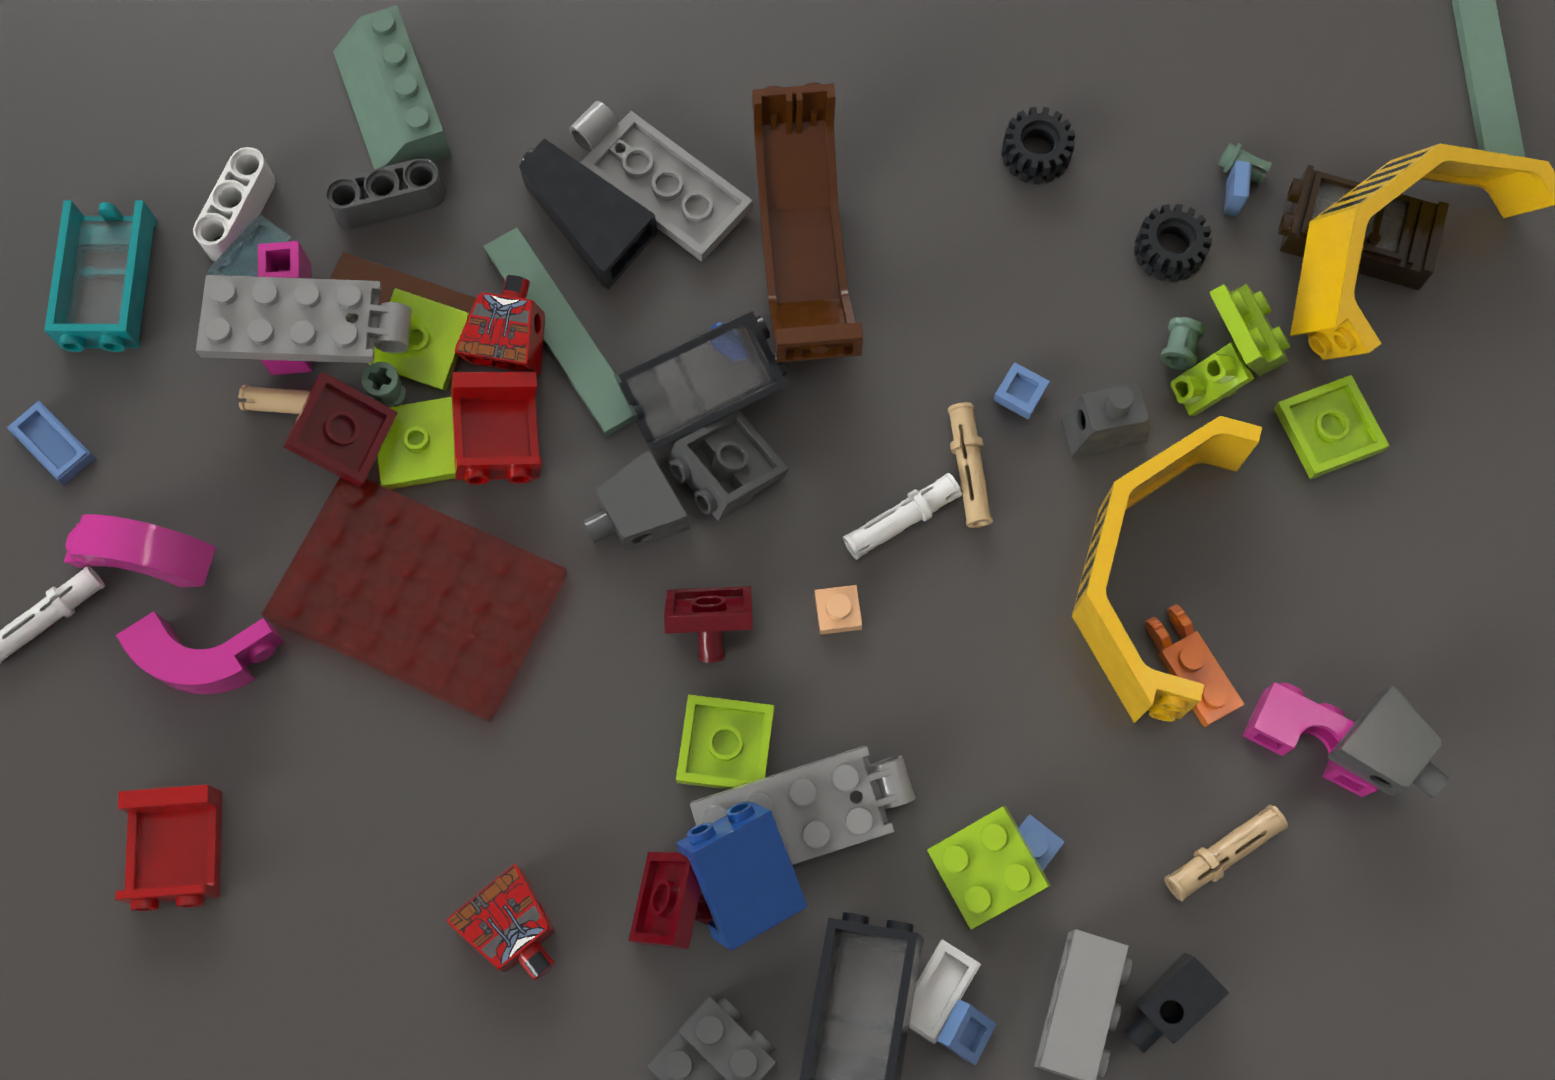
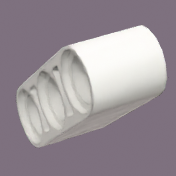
(234, 187)

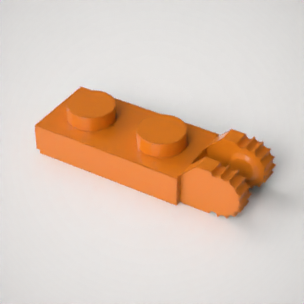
(1194, 661)

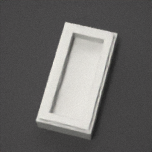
(939, 988)

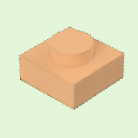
(838, 609)

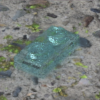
(242, 254)

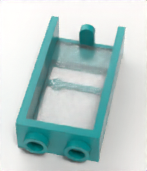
(100, 278)

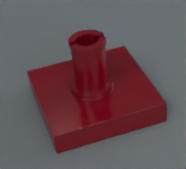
(340, 429)
(709, 614)
(668, 902)

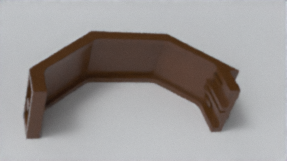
(802, 223)

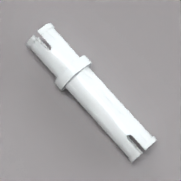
(895, 520)
(54, 606)

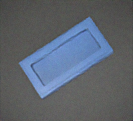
(51, 443)

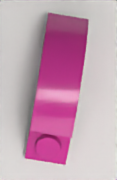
(139, 548)
(198, 671)

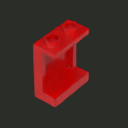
(495, 427)
(171, 846)

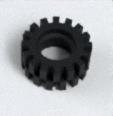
(1040, 126)
(1177, 223)

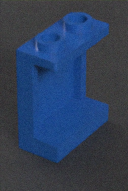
(743, 873)

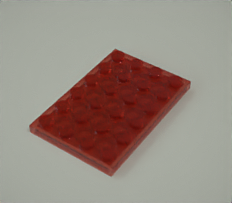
(416, 595)

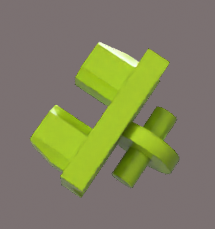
(1211, 380)

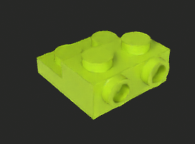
(1250, 329)

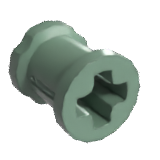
(1182, 343)
(379, 376)

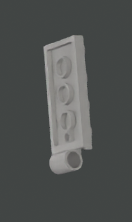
(684, 194)
(299, 320)
(815, 802)

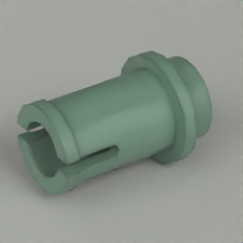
(1235, 153)

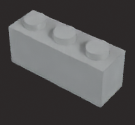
(1083, 1007)

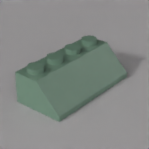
(389, 91)

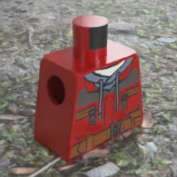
(504, 330)
(507, 924)

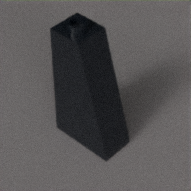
(590, 212)

